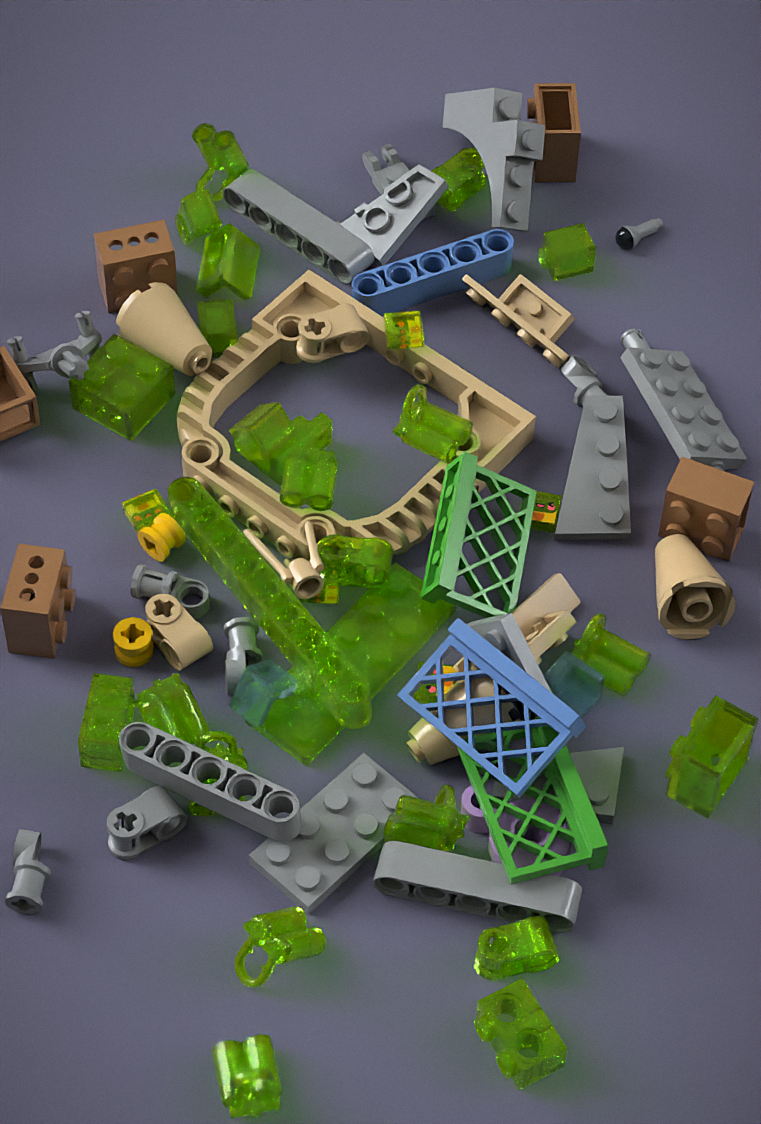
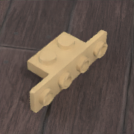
(529, 310)
(544, 617)

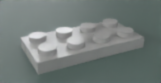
(336, 837)

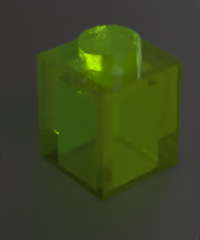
(567, 252)
(217, 324)
(263, 431)

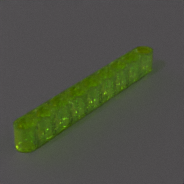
(271, 603)

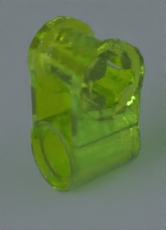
(463, 176)
(197, 216)
(358, 562)
(517, 948)

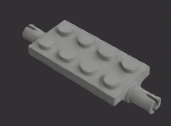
(681, 404)

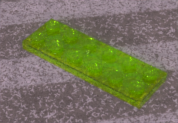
(378, 639)

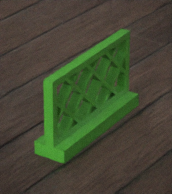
(453, 524)
(568, 797)

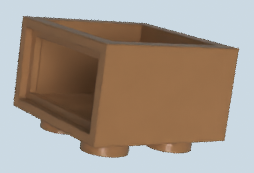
(557, 109)
(134, 267)
(17, 399)
(706, 507)
(37, 624)

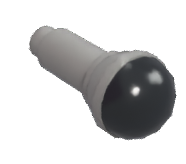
(629, 236)

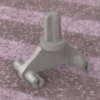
(64, 359)

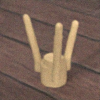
(300, 573)

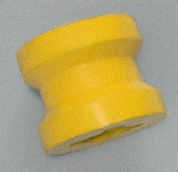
(161, 537)
(140, 648)

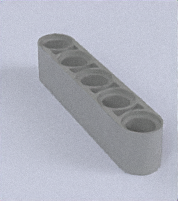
(298, 226)
(219, 796)
(474, 886)

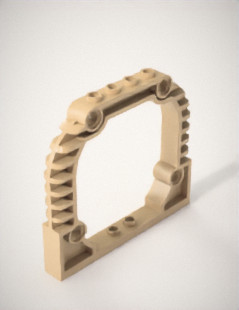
(497, 435)

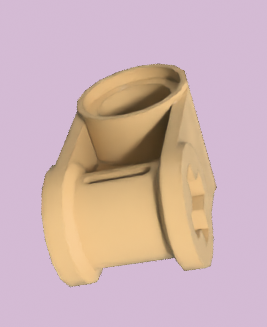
(334, 330)
(176, 631)

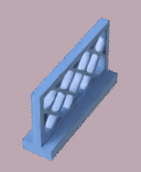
(520, 688)

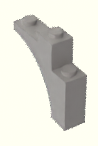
(505, 145)

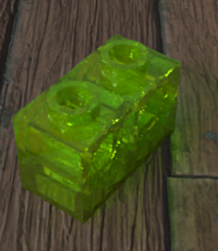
(106, 713)
(528, 1031)

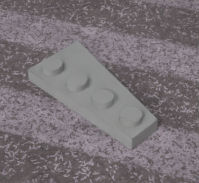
(597, 480)

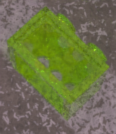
(123, 387)
(716, 732)

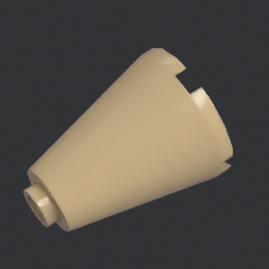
(164, 328)
(689, 590)
(432, 745)

